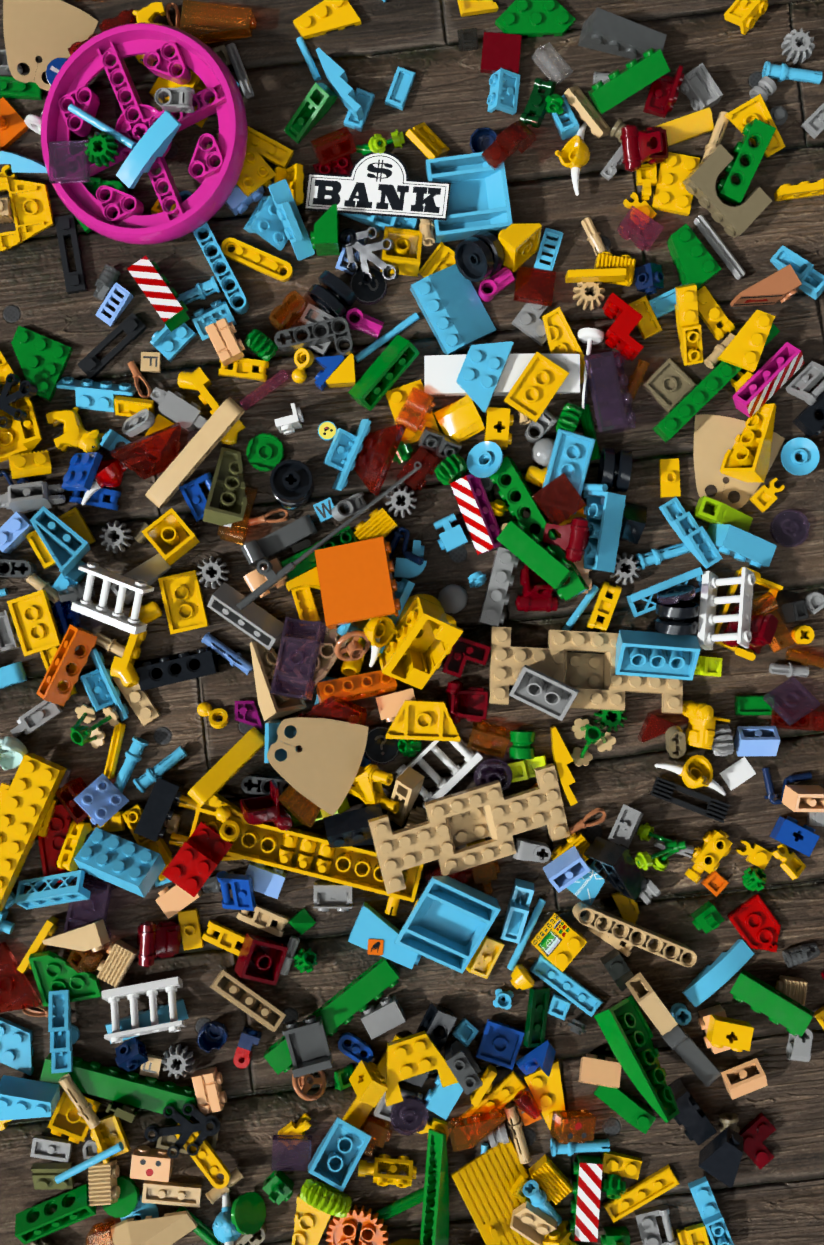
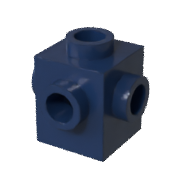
(649, 278)
(131, 1054)

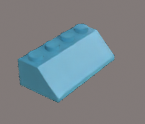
(656, 655)

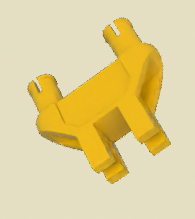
(370, 790)

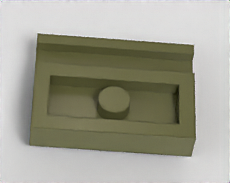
(123, 1111)
(45, 1174)

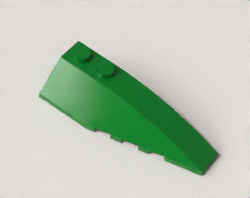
(632, 1045)

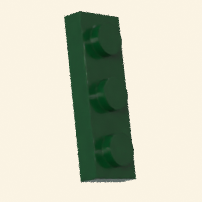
(536, 1016)

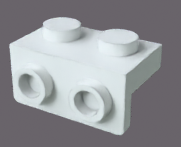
(290, 423)

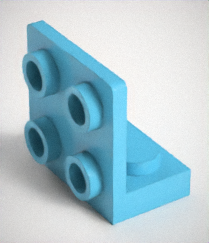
(267, 224)

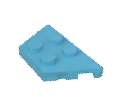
(483, 370)
(16, 1046)

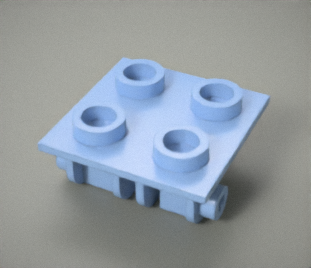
(101, 800)

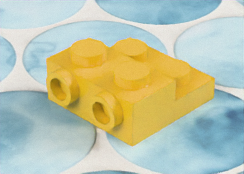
(68, 1122)

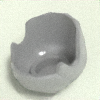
(542, 451)
(453, 598)

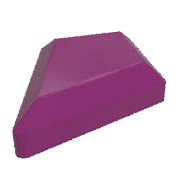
(247, 713)

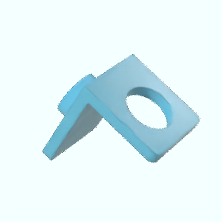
(111, 439)

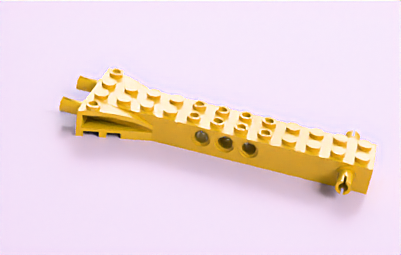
(301, 852)

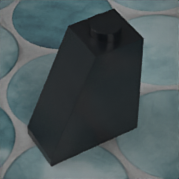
(723, 1156)

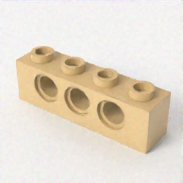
(248, 1001)

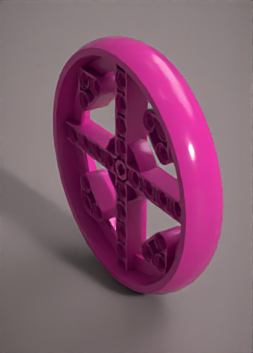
(218, 182)

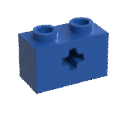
(784, 831)

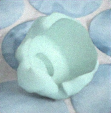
(11, 752)

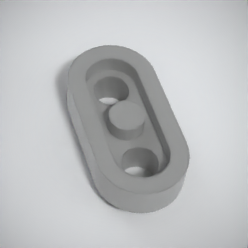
(138, 422)

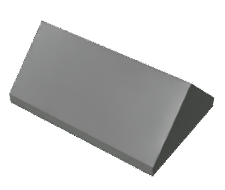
(543, 692)

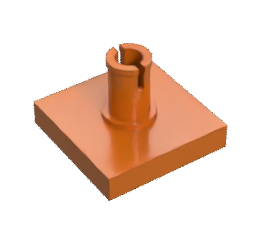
(11, 125)

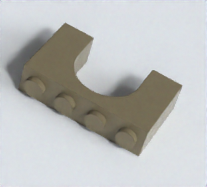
(702, 185)

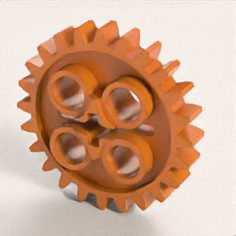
(339, 1233)

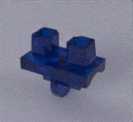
(67, 616)

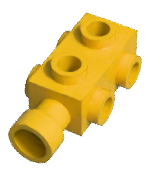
(709, 849)
(392, 1168)

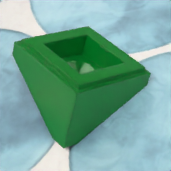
(302, 921)
(342, 1076)

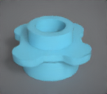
(477, 579)
(506, 1004)

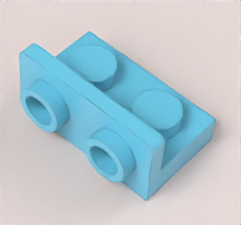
(503, 91)
(206, 317)
(171, 343)

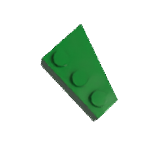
(691, 258)

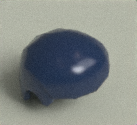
(482, 139)
(212, 1036)

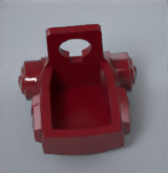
(643, 146)
(573, 537)
(536, 593)
(762, 629)
(467, 703)
(266, 809)
(157, 941)

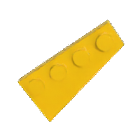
(561, 338)

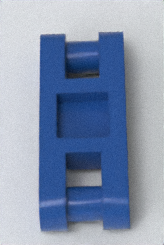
(98, 499)

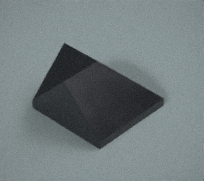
(633, 523)

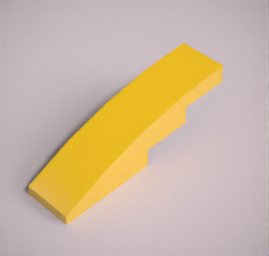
(561, 758)

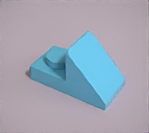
(73, 577)

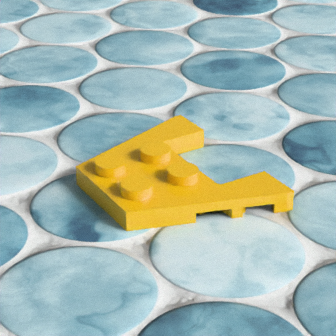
(30, 211)
(410, 1058)

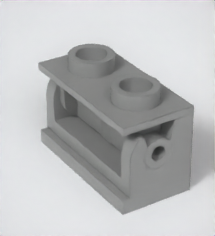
(700, 88)
(8, 635)
(625, 826)
(332, 896)
(383, 1016)

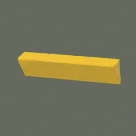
(688, 126)

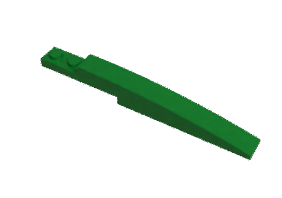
(436, 1192)

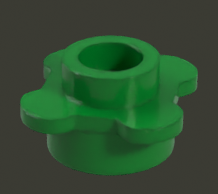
(554, 104)

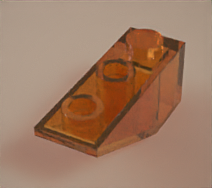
(469, 1131)

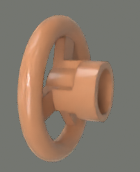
(353, 648)
(302, 1087)

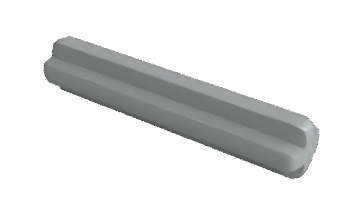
(240, 71)

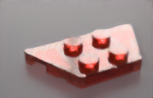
(151, 453)
(377, 456)
(338, 709)
(15, 988)

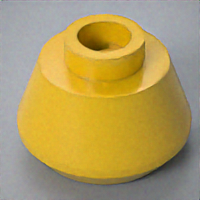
(521, 978)

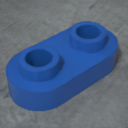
(353, 1050)

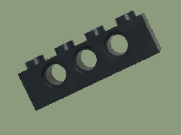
(807, 421)
(148, 680)
(434, 1017)

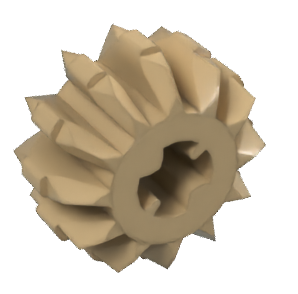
(590, 300)

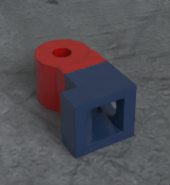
(243, 1052)

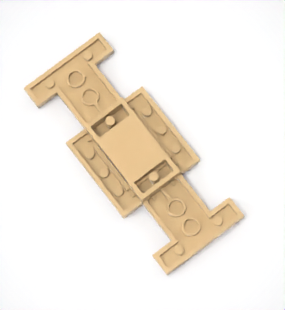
(586, 672)
(465, 819)

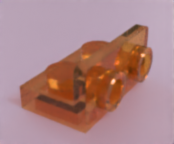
(489, 739)

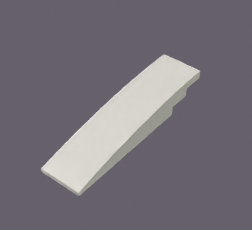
(443, 371)

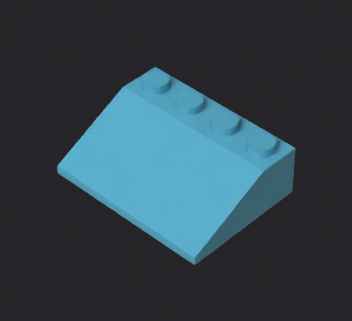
(452, 309)

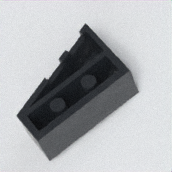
(159, 808)
(351, 827)
(618, 865)
(691, 1115)

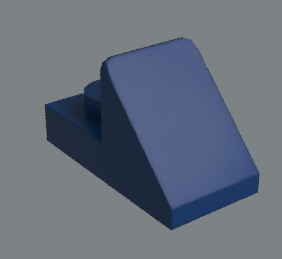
(330, 364)
(539, 1057)

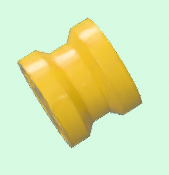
(798, 634)

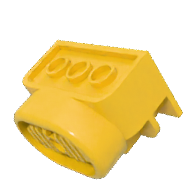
(422, 642)

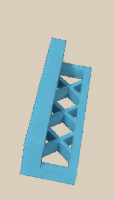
(685, 577)
(47, 897)

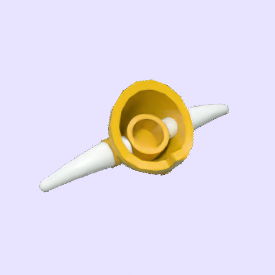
(575, 155)
(379, 633)
(695, 773)

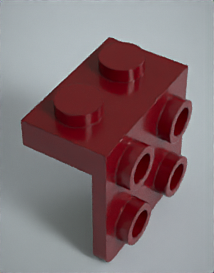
(663, 94)

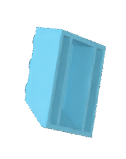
(476, 196)
(448, 922)

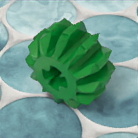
(95, 145)
(260, 345)
(569, 417)
(450, 469)
(609, 724)

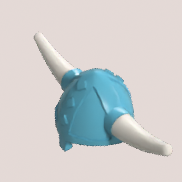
(223, 1227)

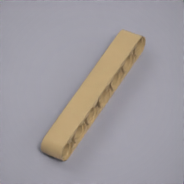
(195, 452)
(642, 939)

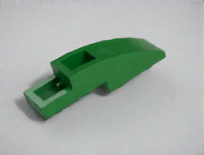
(343, 537)

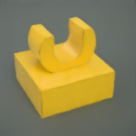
(743, 378)

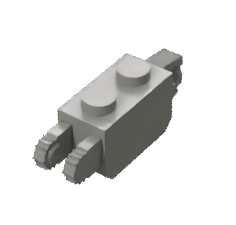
(178, 410)
(31, 496)

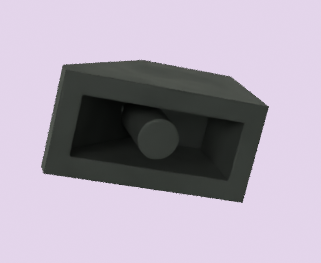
(617, 968)

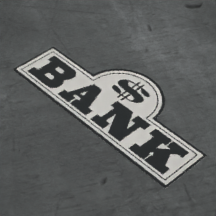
(378, 188)

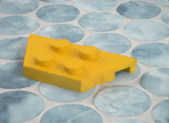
(423, 722)

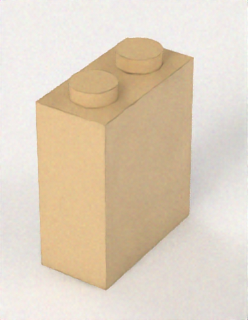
(651, 1004)

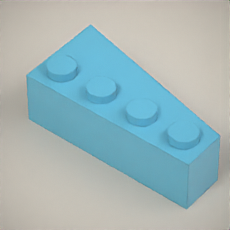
(604, 519)

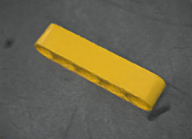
(227, 767)

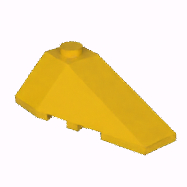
(752, 451)

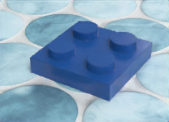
(81, 471)
(500, 1044)

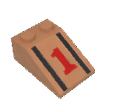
(770, 290)

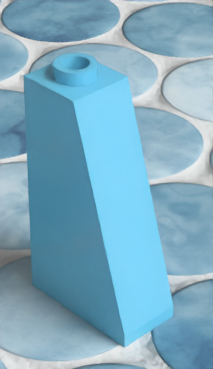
(374, 926)

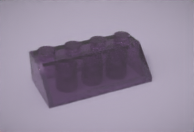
(610, 392)

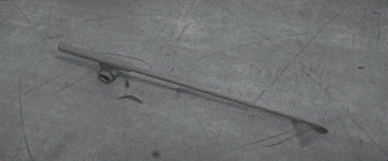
(274, 578)

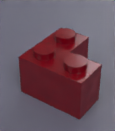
(462, 651)

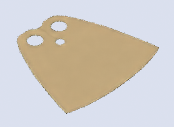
(42, 30)
(711, 441)
(327, 760)

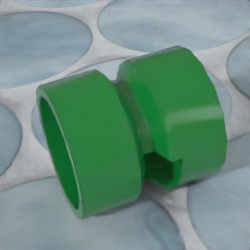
(521, 744)

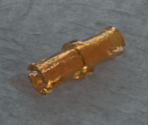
(637, 377)
(805, 658)

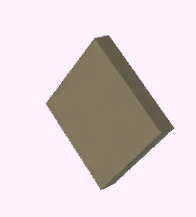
(669, 385)

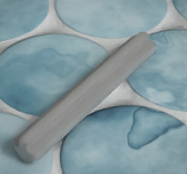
(719, 247)

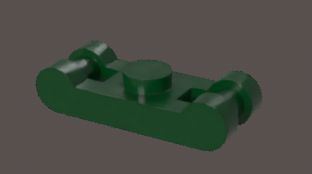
(537, 103)

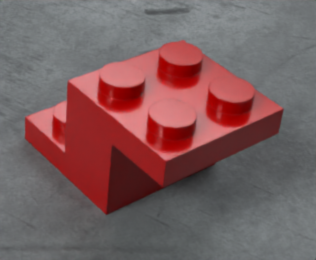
(619, 332)
(197, 859)

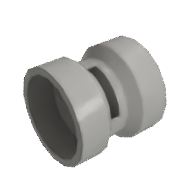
(765, 87)
(649, 891)
(498, 1135)

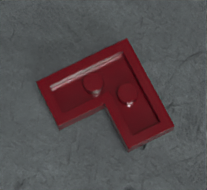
(754, 1135)

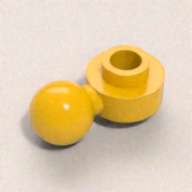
(299, 374)
(205, 709)
(223, 814)

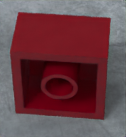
(261, 959)

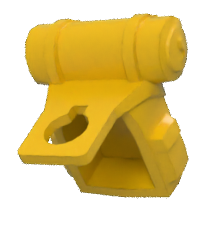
(700, 724)

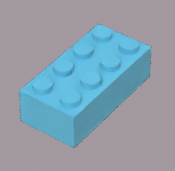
(120, 862)

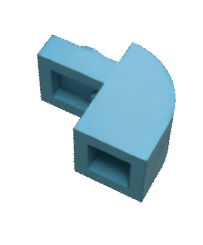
(407, 569)

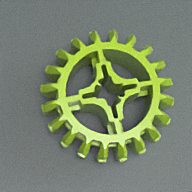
(325, 1198)

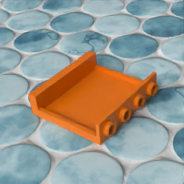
(357, 582)

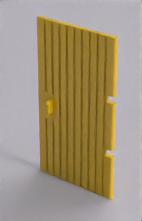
(485, 1190)

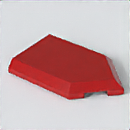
(756, 924)

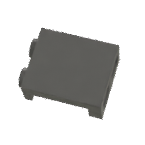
(308, 1045)
(463, 1066)

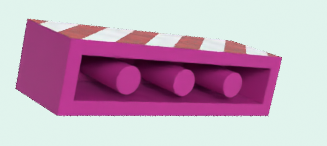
(768, 379)
(477, 513)

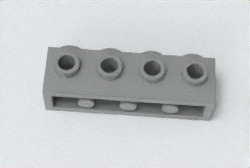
(497, 588)
(251, 619)

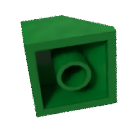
(326, 233)

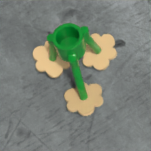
(93, 735)
(592, 735)

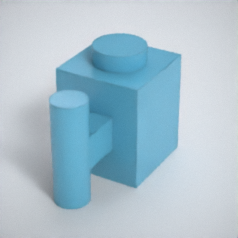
(452, 537)

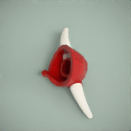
(108, 474)

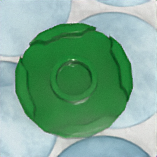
(265, 452)
(127, 1201)
(248, 1213)

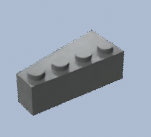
(618, 35)

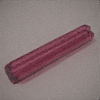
(264, 389)

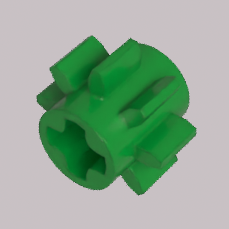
(403, 453)
(409, 747)
(754, 879)
(305, 960)
(613, 1186)

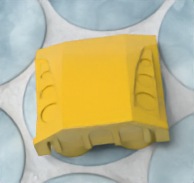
(460, 420)

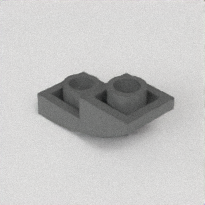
(439, 443)

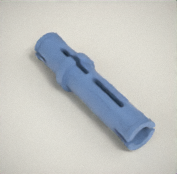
(227, 653)

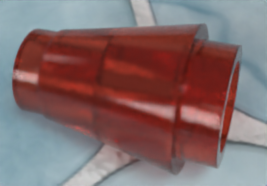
(527, 1104)

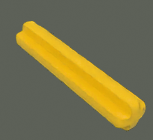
(114, 750)

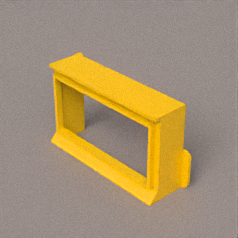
(773, 589)

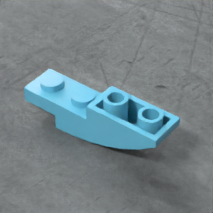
(710, 1212)

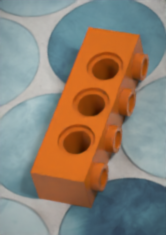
(65, 655)
(356, 686)

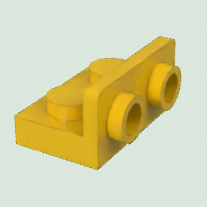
(746, 13)
(485, 957)

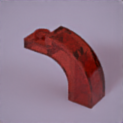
(513, 138)

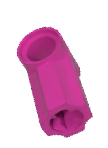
(496, 283)
(366, 323)

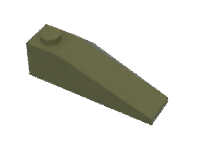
(227, 492)

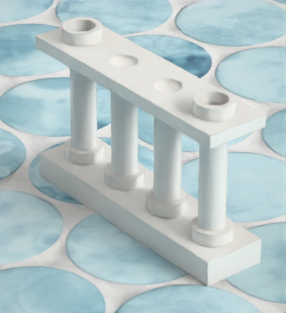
(708, 605)
(101, 612)
(457, 772)
(132, 993)

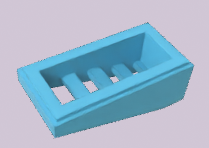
(569, 128)
(553, 234)

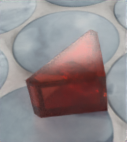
(653, 727)

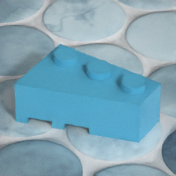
(60, 540)
(741, 545)
(27, 1098)

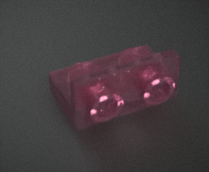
(639, 229)

